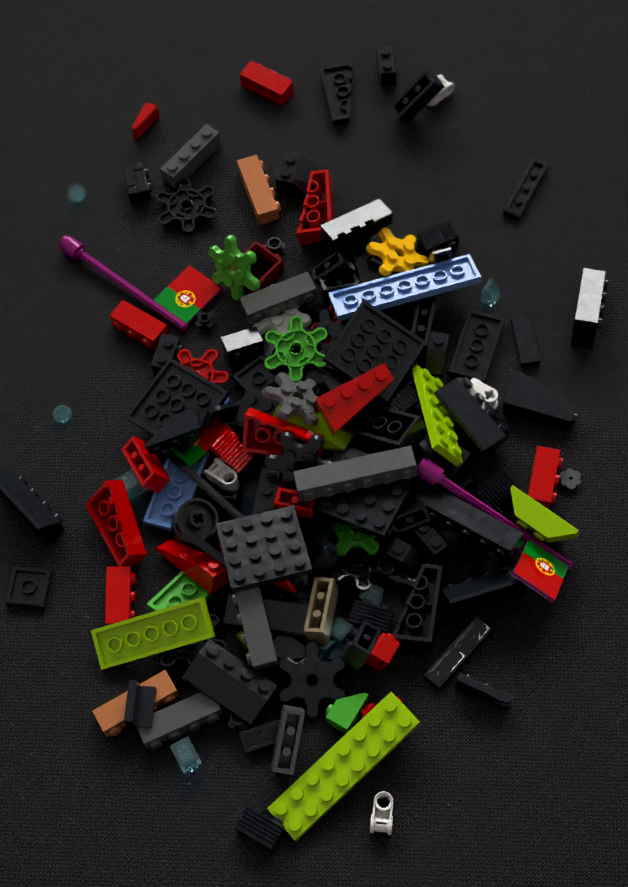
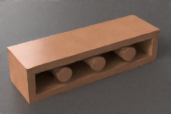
(258, 189)
(111, 714)

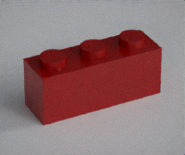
(267, 82)
(138, 324)
(145, 466)
(545, 476)
(119, 594)

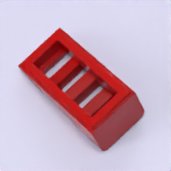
(146, 117)

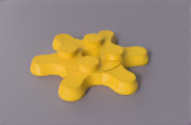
(390, 259)

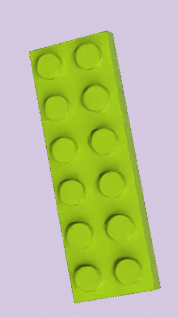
(436, 416)
(153, 633)

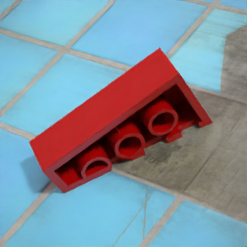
(317, 207)
(351, 398)
(263, 432)
(117, 523)

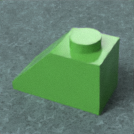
(346, 711)

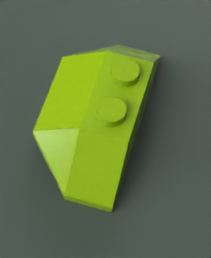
(539, 519)

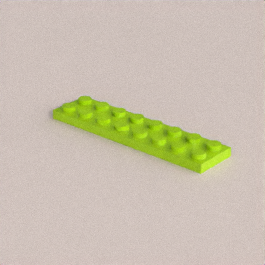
(343, 765)

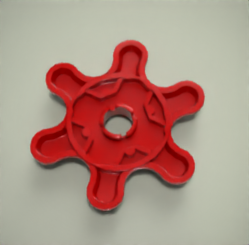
(203, 365)

